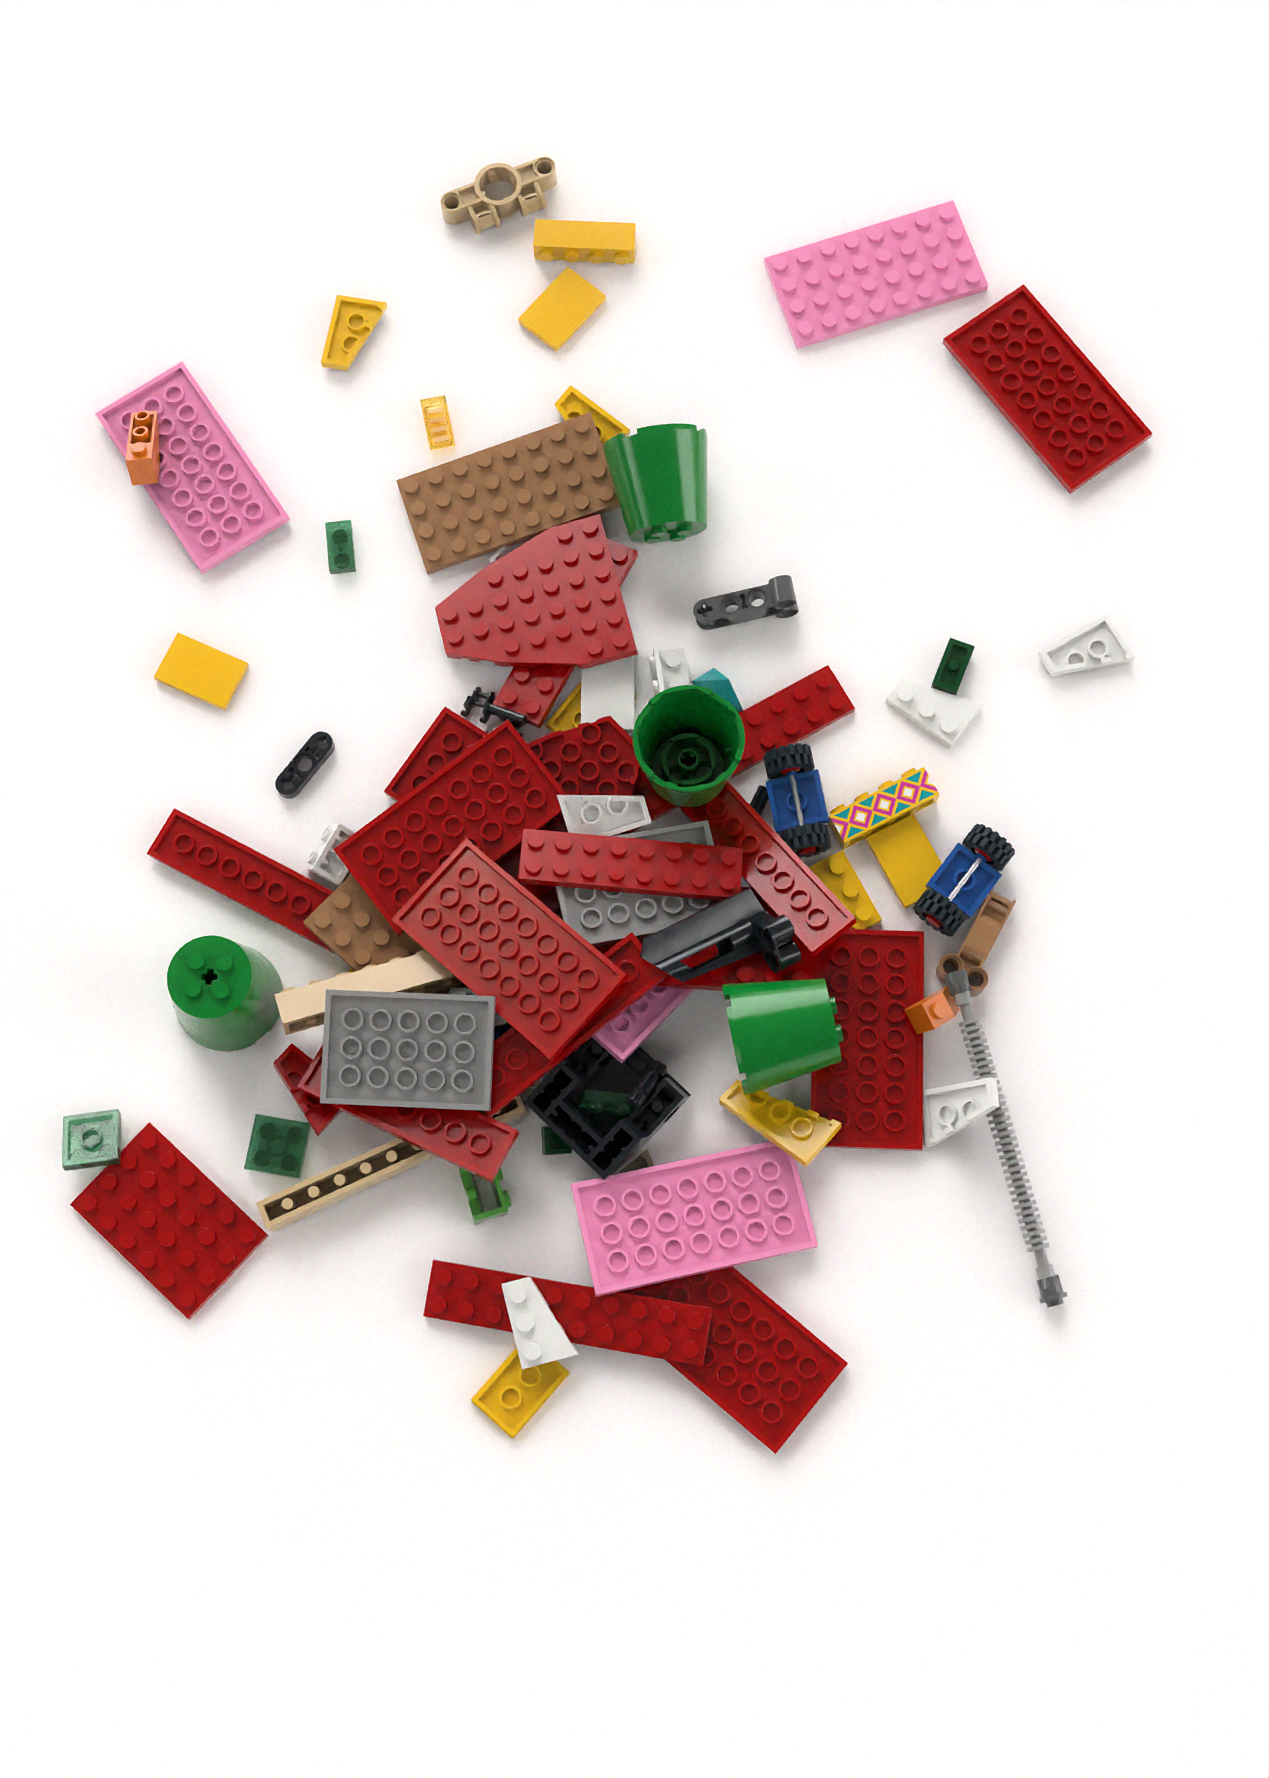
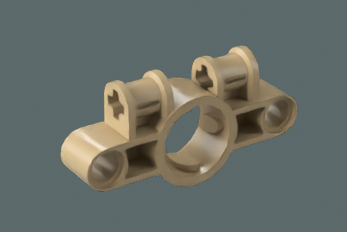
(485, 213)

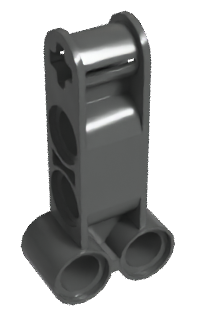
(777, 596)

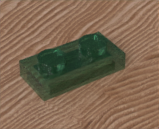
(340, 547)
(597, 1101)

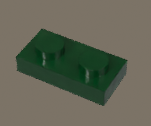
(952, 666)

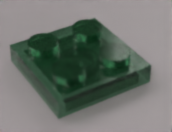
(91, 1140)
(277, 1146)

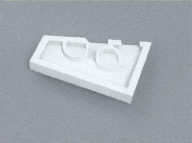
(955, 1107)

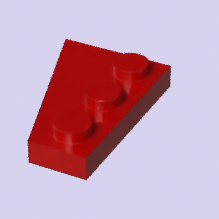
(291, 1068)

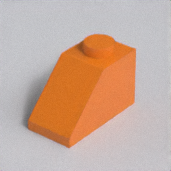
(932, 1011)

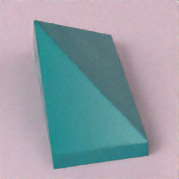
(720, 685)

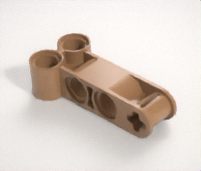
(979, 941)

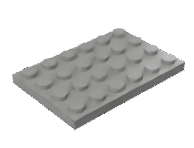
(610, 916)
(408, 1049)

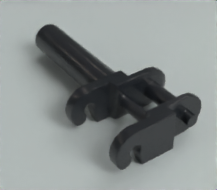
(489, 708)

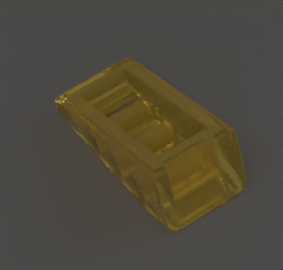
(431, 403)

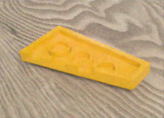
(790, 1128)

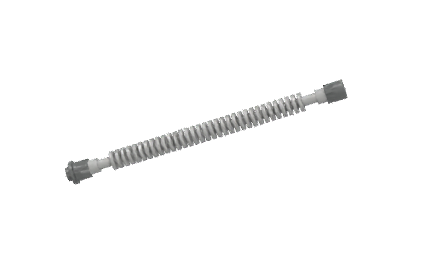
(1048, 1283)

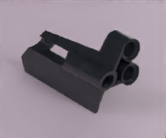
(736, 927)

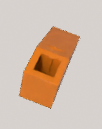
(143, 448)

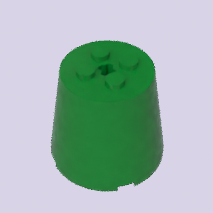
(660, 481)
(692, 727)
(235, 1006)
(781, 1030)

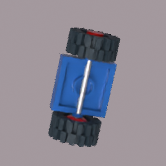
(797, 799)
(964, 880)

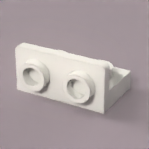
(669, 667)
(325, 860)

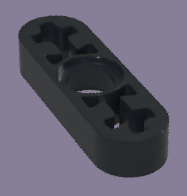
(306, 776)

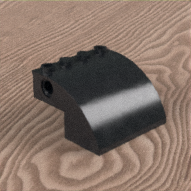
(604, 1138)

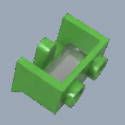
(485, 1198)

